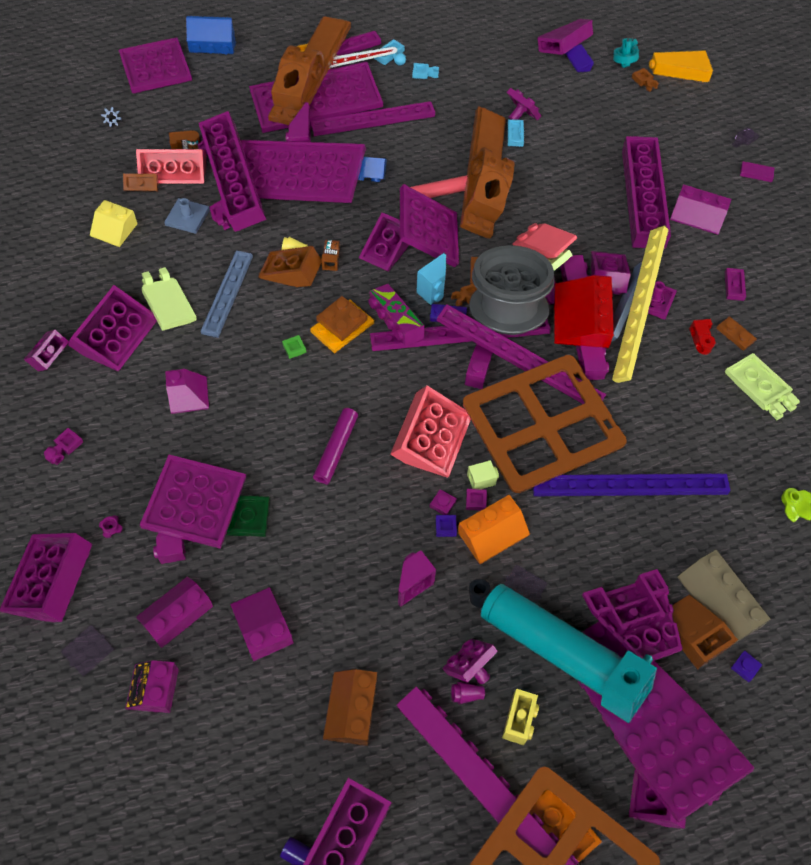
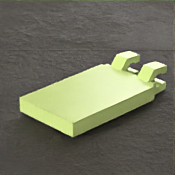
(167, 300)
(763, 385)

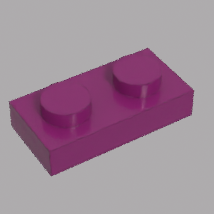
(735, 284)

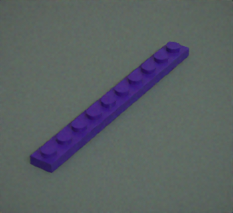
(634, 485)

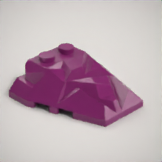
(638, 615)

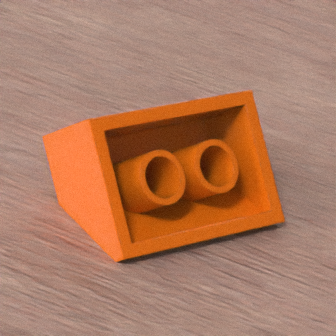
(493, 529)

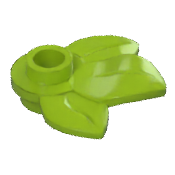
(799, 505)

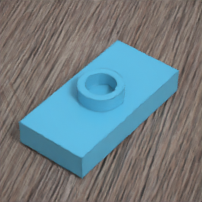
(515, 132)

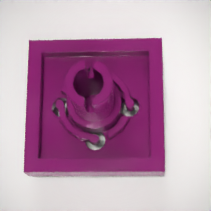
(523, 105)
(660, 295)
(470, 661)

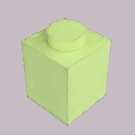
(482, 475)

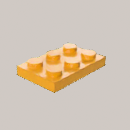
(331, 340)

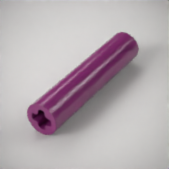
(335, 446)

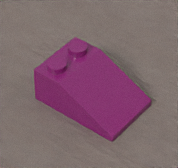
(300, 126)
(384, 243)
(614, 266)
(262, 624)

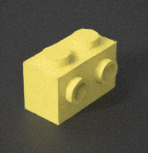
(520, 716)

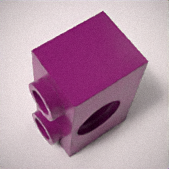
(46, 350)

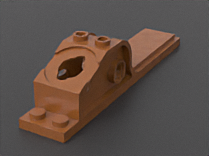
(309, 66)
(485, 166)

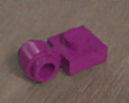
(65, 442)

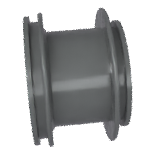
(511, 289)

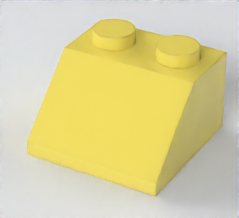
(112, 223)

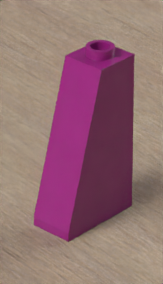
(566, 37)

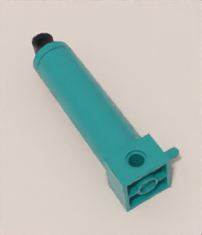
(618, 679)

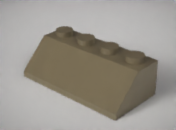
(724, 595)

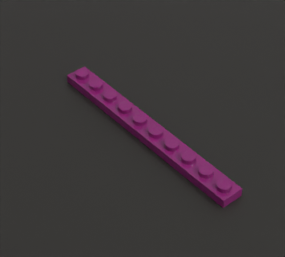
(437, 336)
(506, 349)

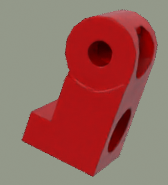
(701, 335)

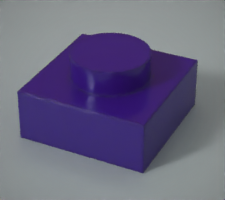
(446, 526)
(746, 666)

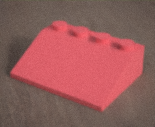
(431, 433)

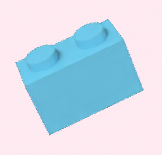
(432, 280)

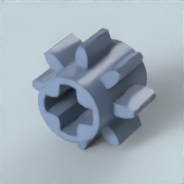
(107, 119)

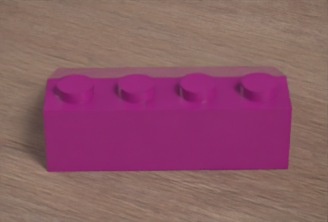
(113, 329)
(47, 576)

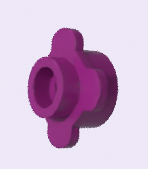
(106, 522)

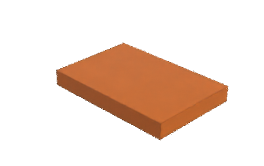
(557, 818)

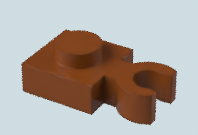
(645, 78)
(464, 294)

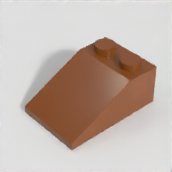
(292, 266)

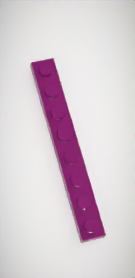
(372, 118)

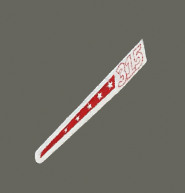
(355, 57)

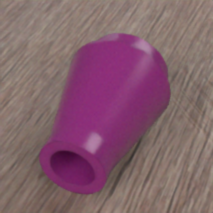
(466, 692)

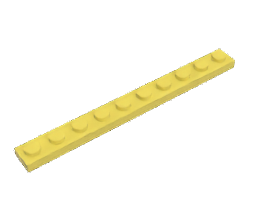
(640, 305)

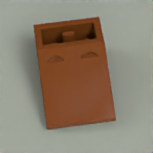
(700, 631)

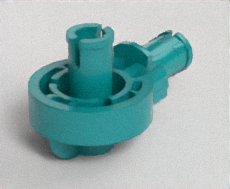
(627, 53)

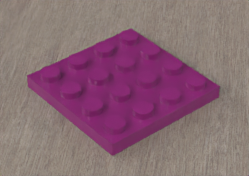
(155, 65)
(428, 225)
(193, 501)

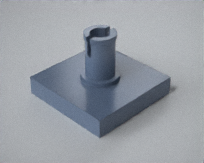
(187, 215)

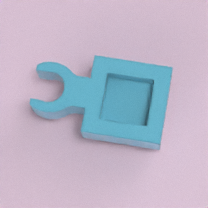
(423, 71)

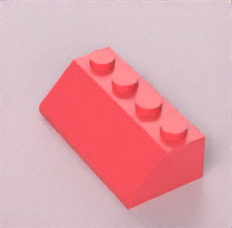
(173, 165)

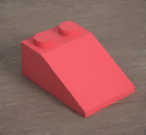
(545, 239)

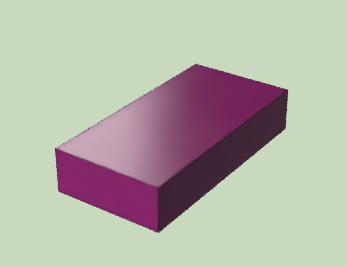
(757, 171)

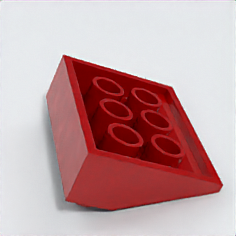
(584, 312)

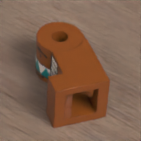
(184, 140)
(331, 254)

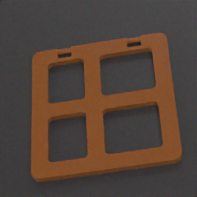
(545, 426)
(586, 816)

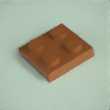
(342, 318)

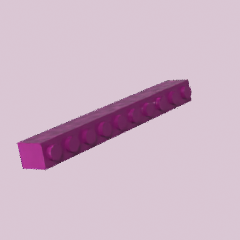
(471, 770)

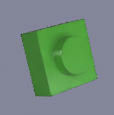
(294, 346)

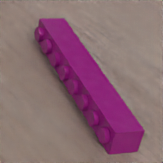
(590, 358)

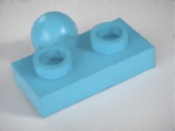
(398, 57)

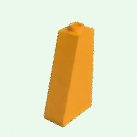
(684, 65)

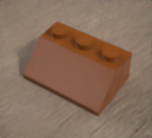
(351, 707)

